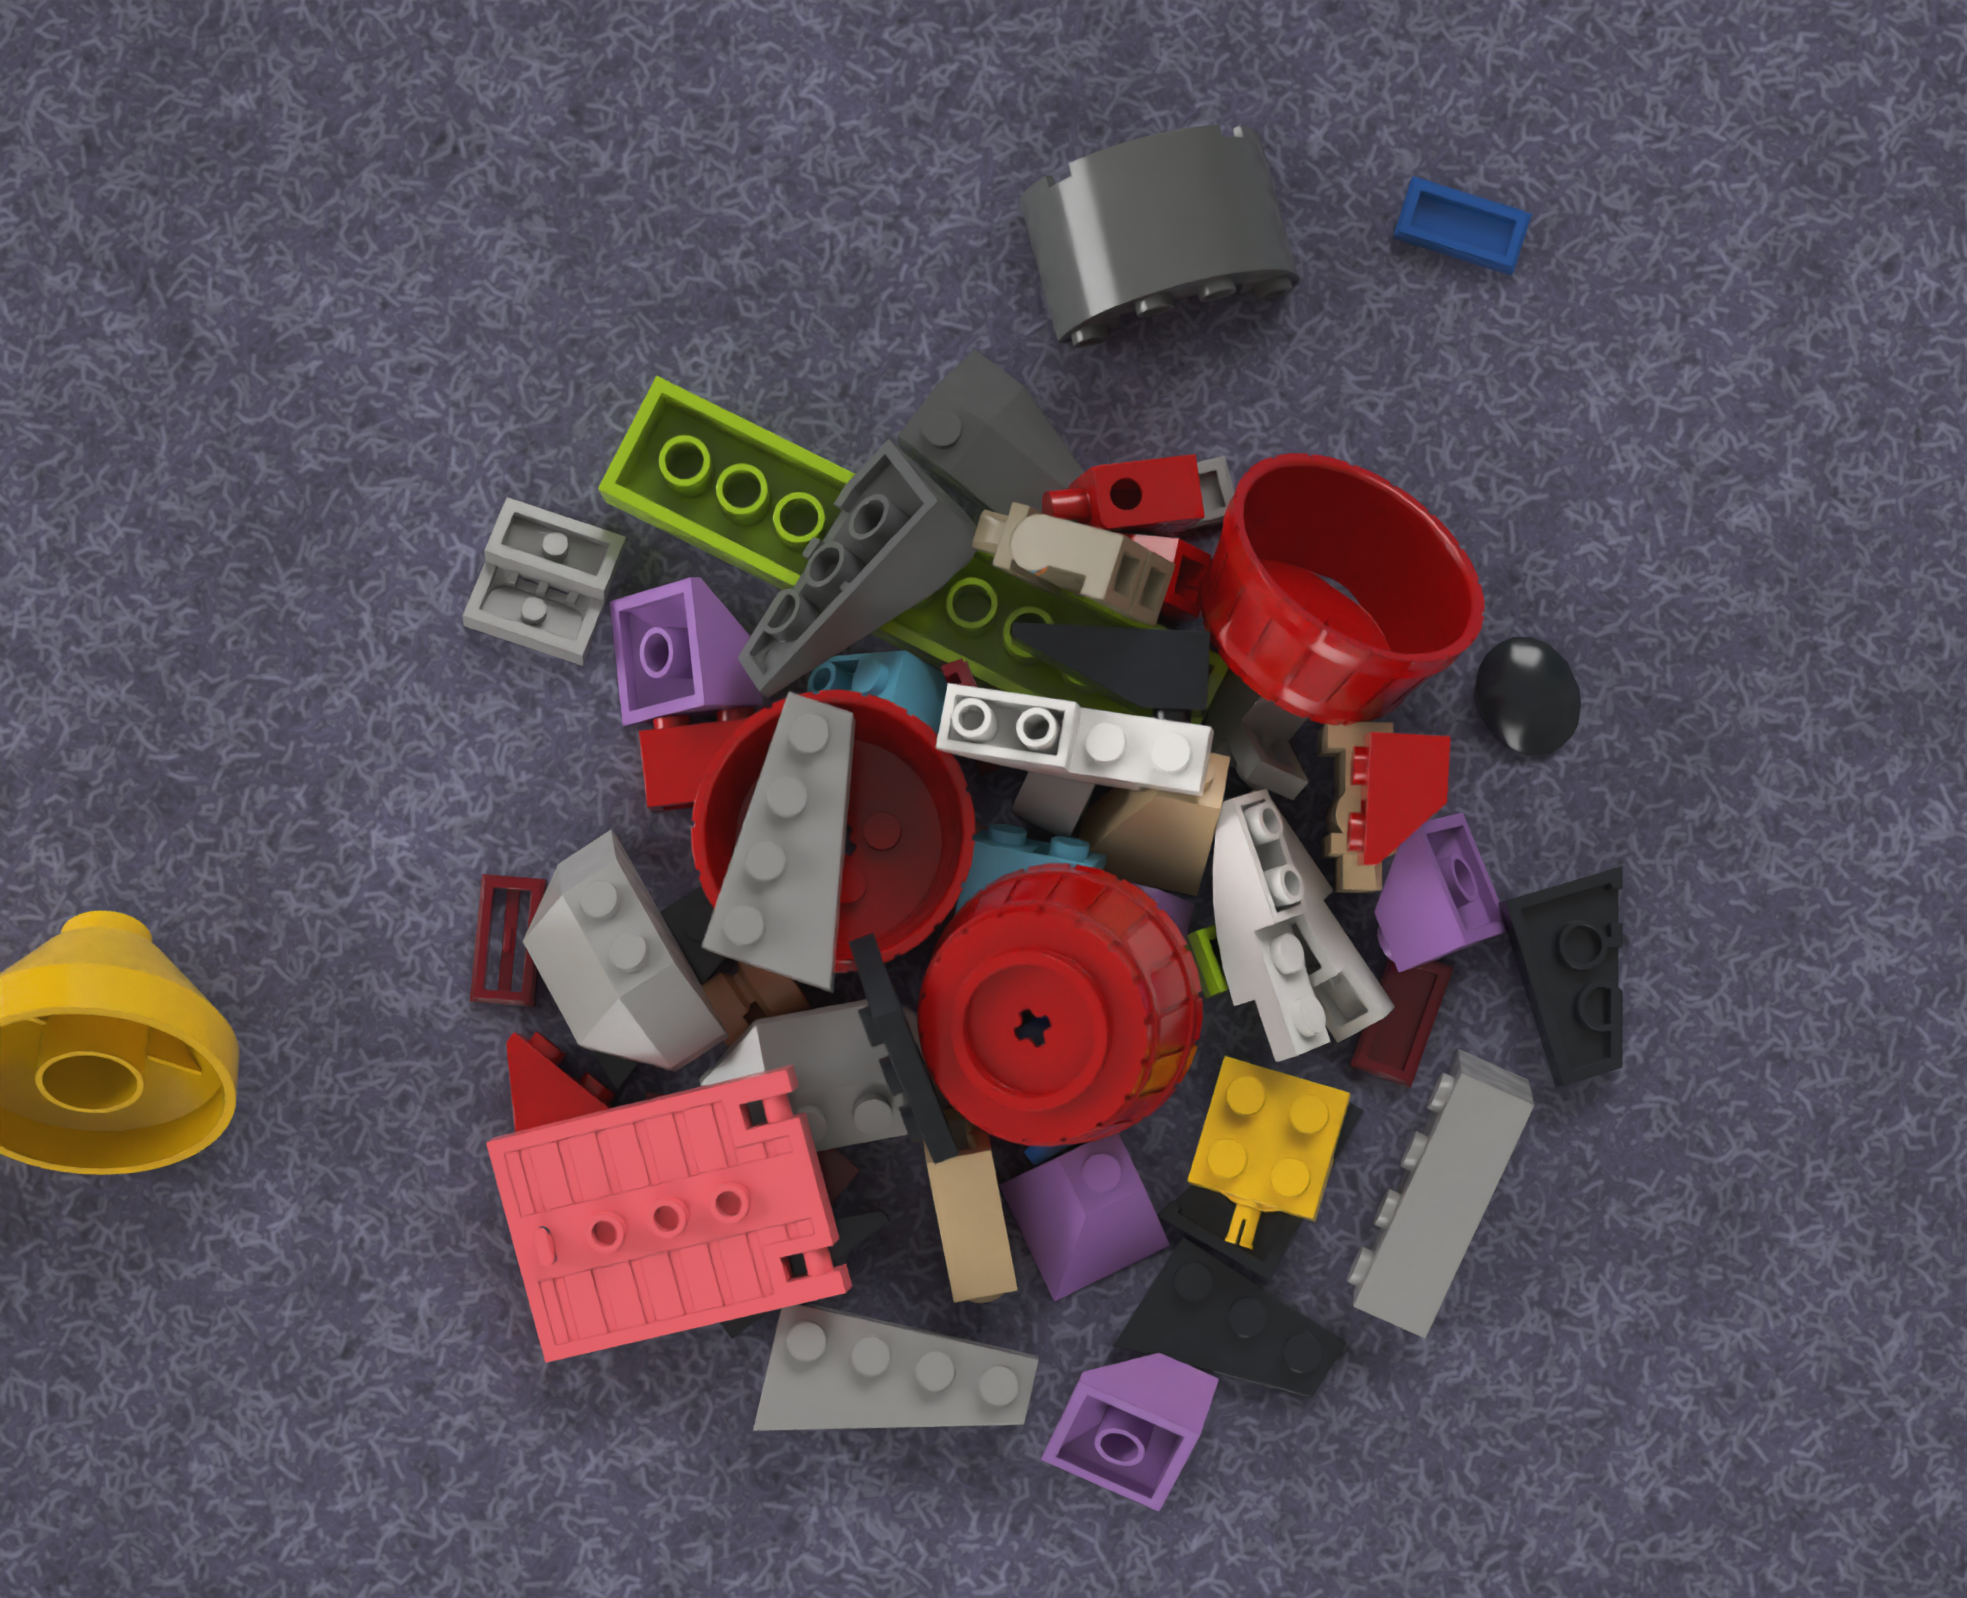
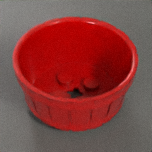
(1302, 637)
(904, 812)
(1102, 972)

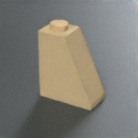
(1156, 833)
(971, 1215)

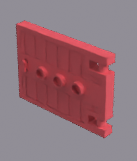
(667, 1214)

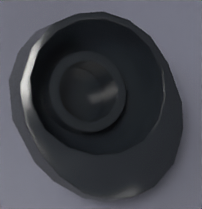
(1527, 696)

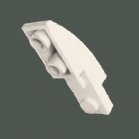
(1074, 741)
(1252, 902)
(1334, 966)

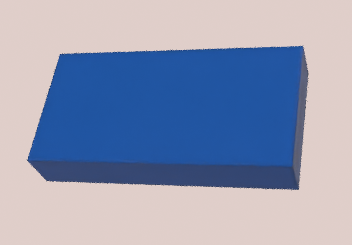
(1462, 225)

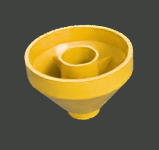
(110, 1054)

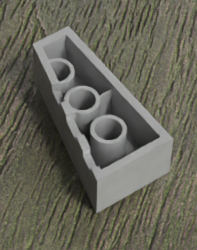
(789, 860)
(1443, 1193)
(877, 1373)

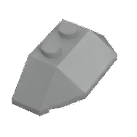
(618, 963)
(834, 1068)

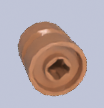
(752, 996)

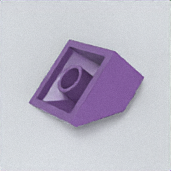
(678, 654)
(1436, 896)
(1084, 1215)
(1133, 1426)

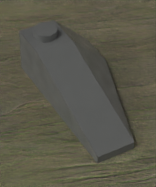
(988, 439)
(881, 556)

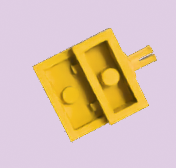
(1268, 1144)

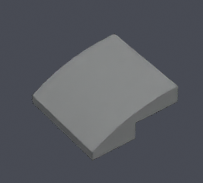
(555, 555)

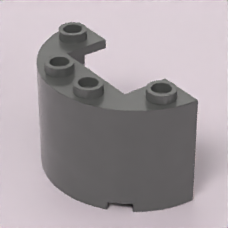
(1155, 227)

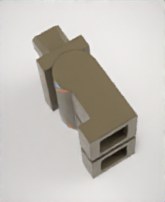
(1077, 558)

